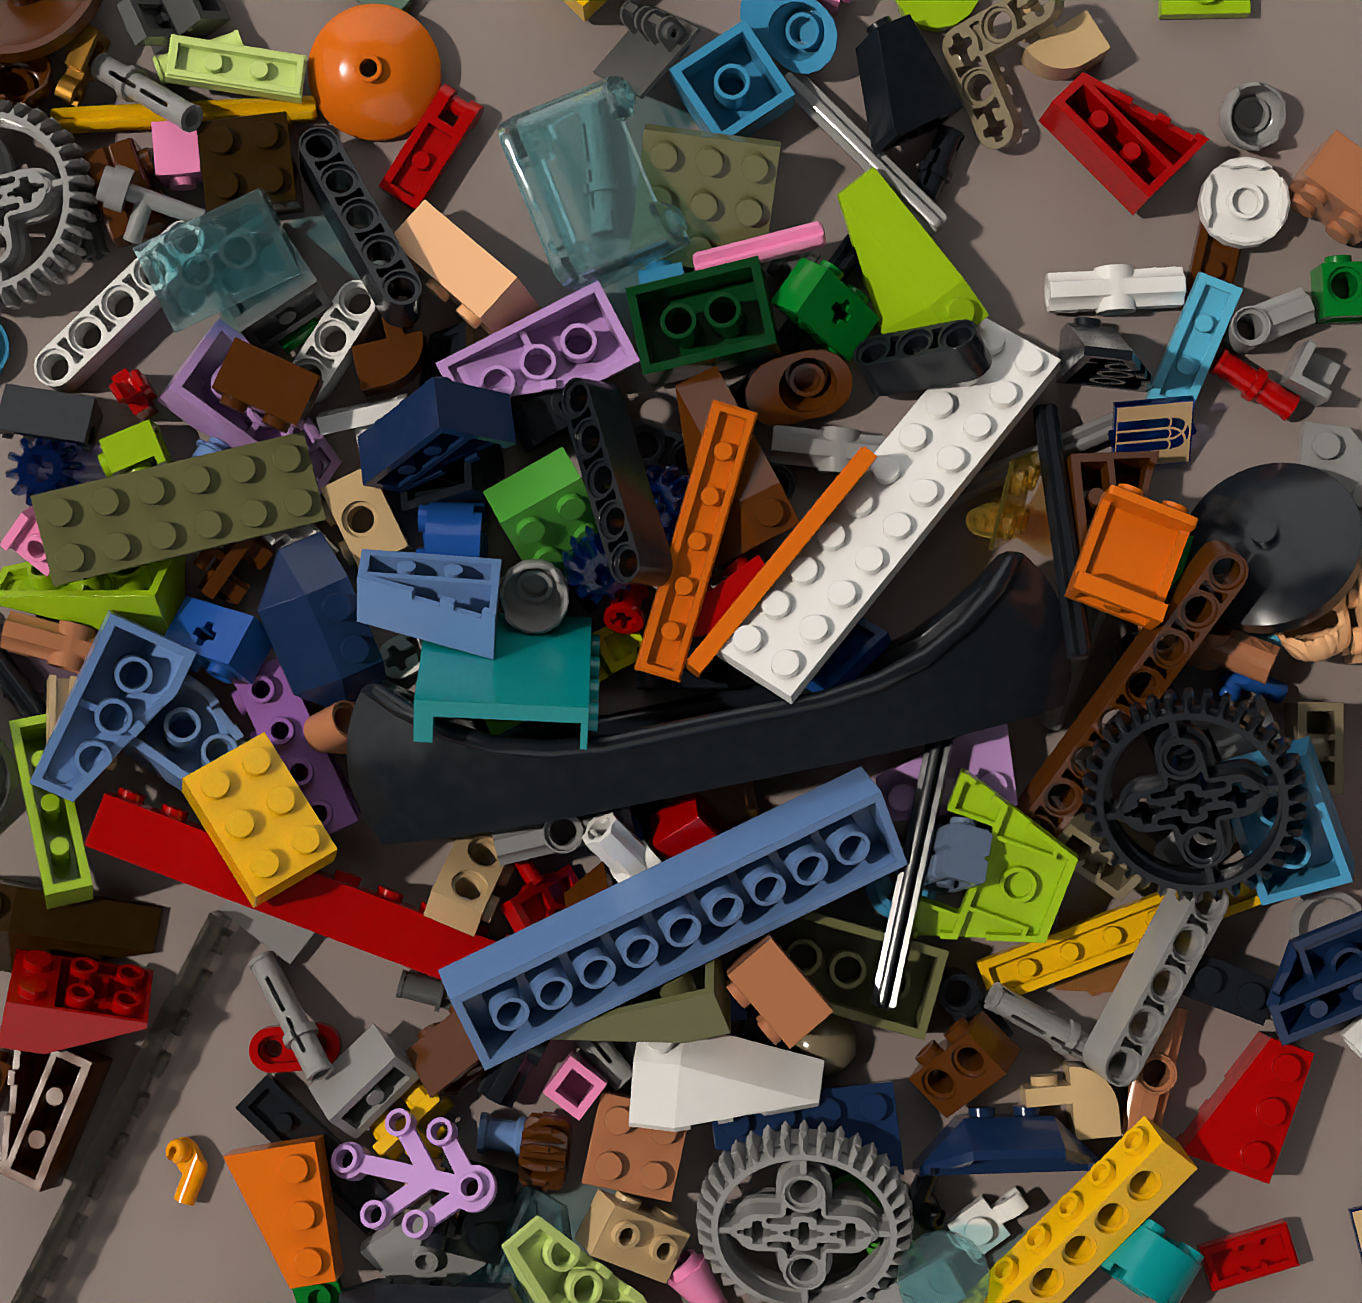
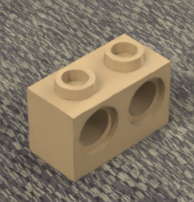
(467, 878)

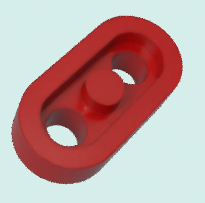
(287, 1060)

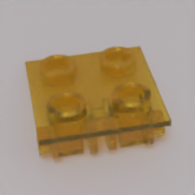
(1007, 516)

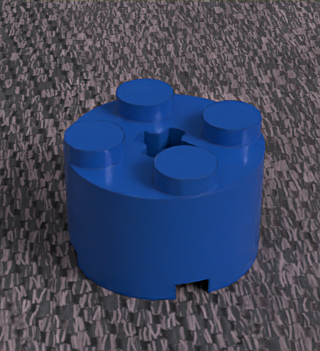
(453, 529)

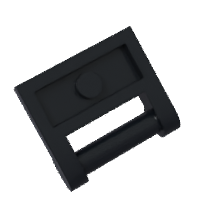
(481, 1233)

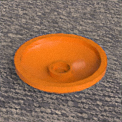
(404, 80)

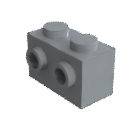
(364, 1082)

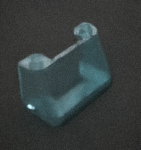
(590, 186)

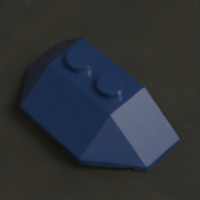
(314, 624)
(1318, 980)
(1003, 1144)

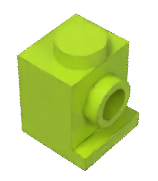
(133, 449)

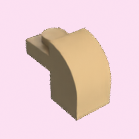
(1065, 50)
(1087, 1096)

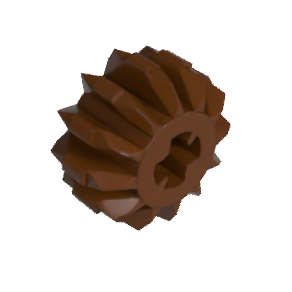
(545, 1151)

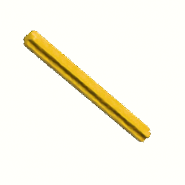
(137, 117)

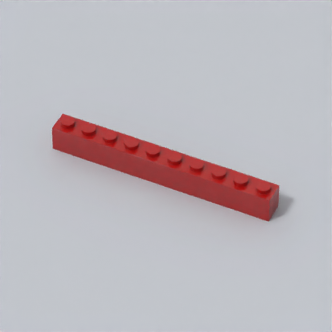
(320, 903)

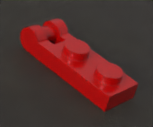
(430, 148)

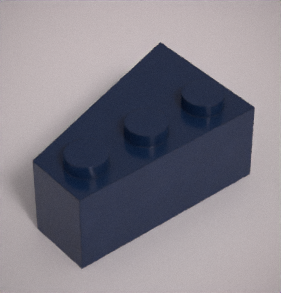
(432, 430)

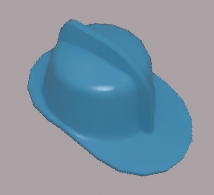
(793, 32)

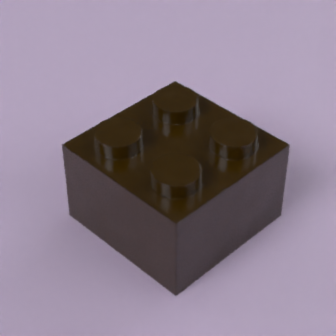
(251, 155)

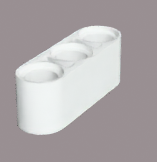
(337, 319)

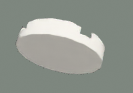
(1243, 202)

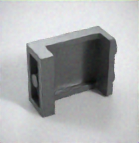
(281, 309)

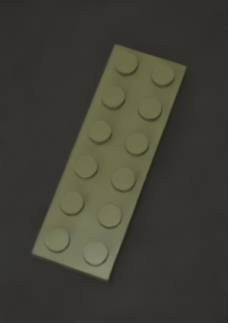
(178, 508)

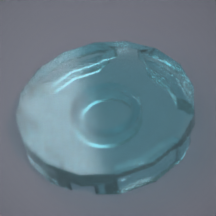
(943, 1270)

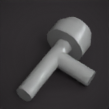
(117, 188)

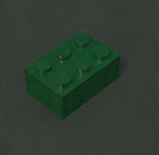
(703, 321)

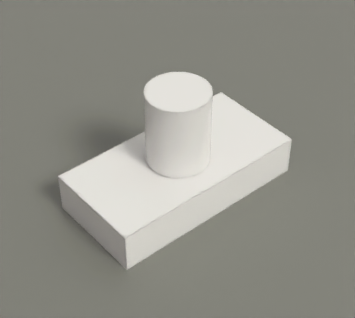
(356, 416)

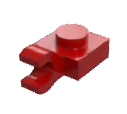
(135, 391)

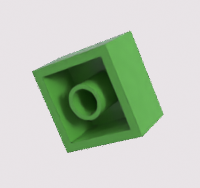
(543, 508)

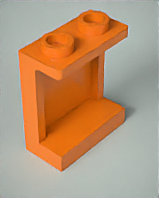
(1131, 555)

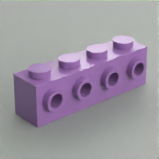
(282, 718)

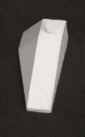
(718, 1081)

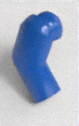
(1234, 684)

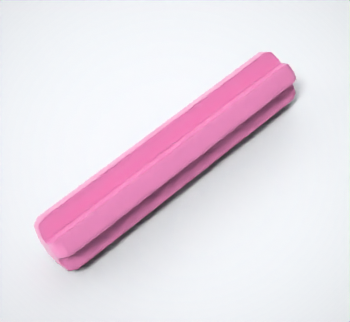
(766, 247)

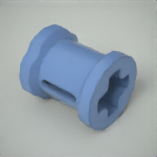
(499, 1134)

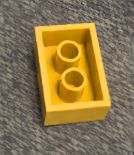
(259, 819)

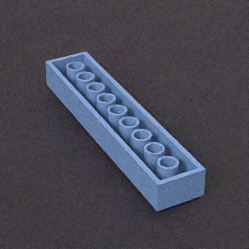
(673, 917)

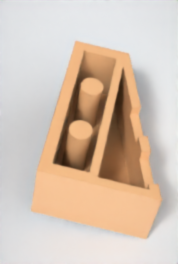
(463, 271)

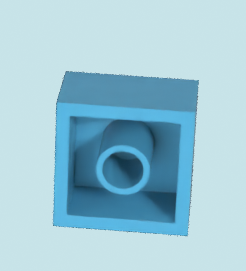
(732, 84)

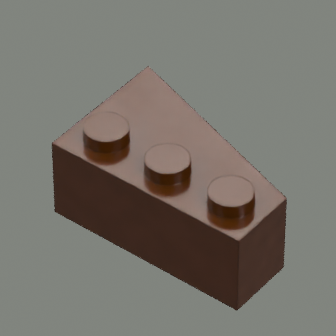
(49, 1112)

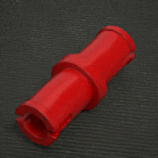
(1254, 384)

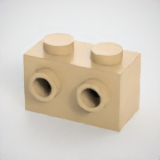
(632, 1234)

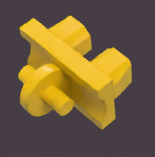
(424, 1110)

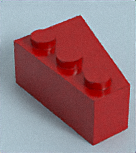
(1118, 140)
(1251, 1109)

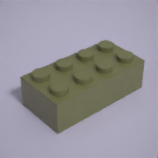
(843, 965)

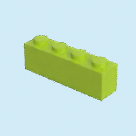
(51, 821)

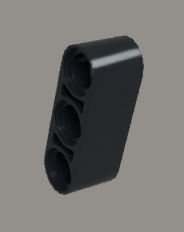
(922, 357)

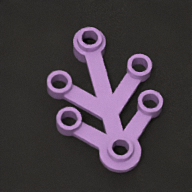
(420, 1177)

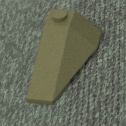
(676, 1012)

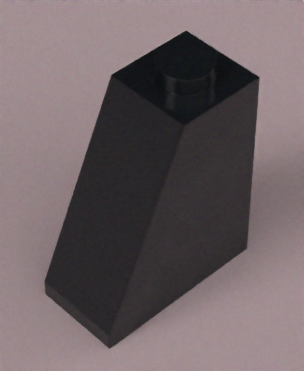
(901, 84)

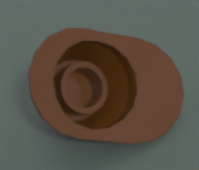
(799, 387)

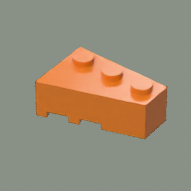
(293, 1206)

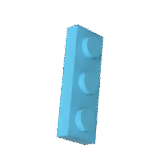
(1195, 338)

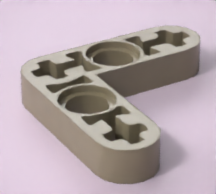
(983, 49)

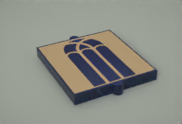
(1154, 426)

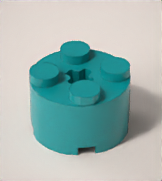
(1154, 1264)

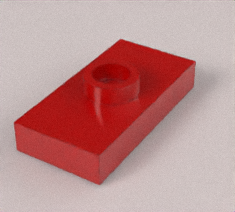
(1248, 1255)

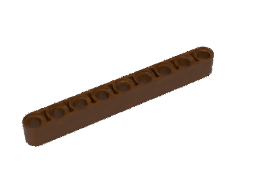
(1139, 657)

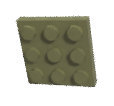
(715, 180)

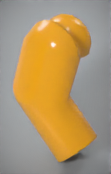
(192, 1165)

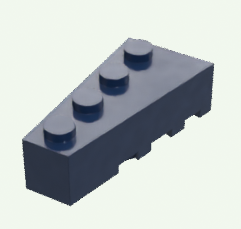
(855, 1107)

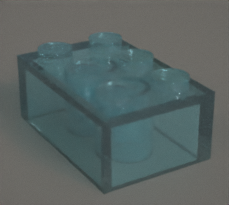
(218, 259)

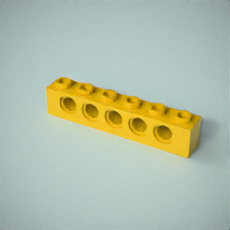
(1092, 1218)

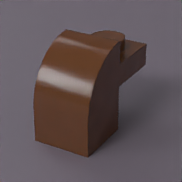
(390, 361)

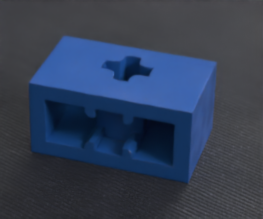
(225, 640)

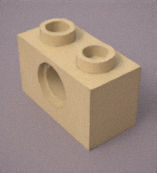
(348, 497)

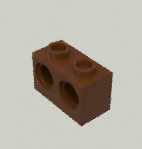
(964, 1063)

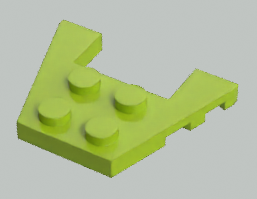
(1023, 877)

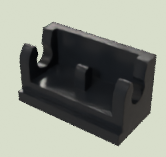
(50, 415)

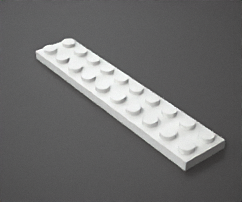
(887, 516)

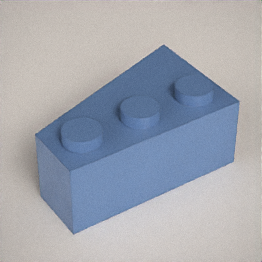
(432, 597)

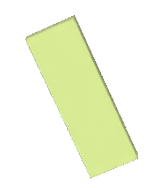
(235, 68)

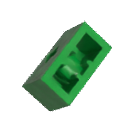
(825, 307)

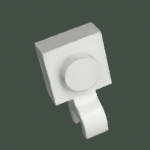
(985, 1222)

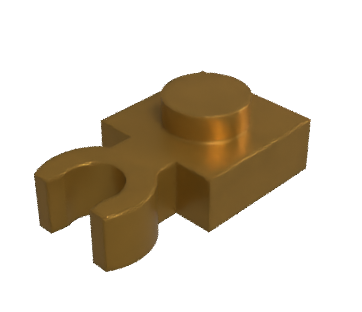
(79, 58)

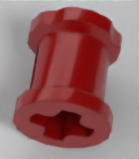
(627, 605)

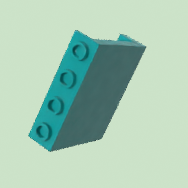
(528, 679)

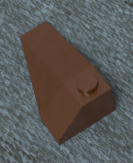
(759, 505)

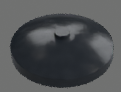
(1297, 539)

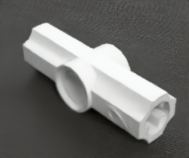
(1114, 290)
(618, 847)

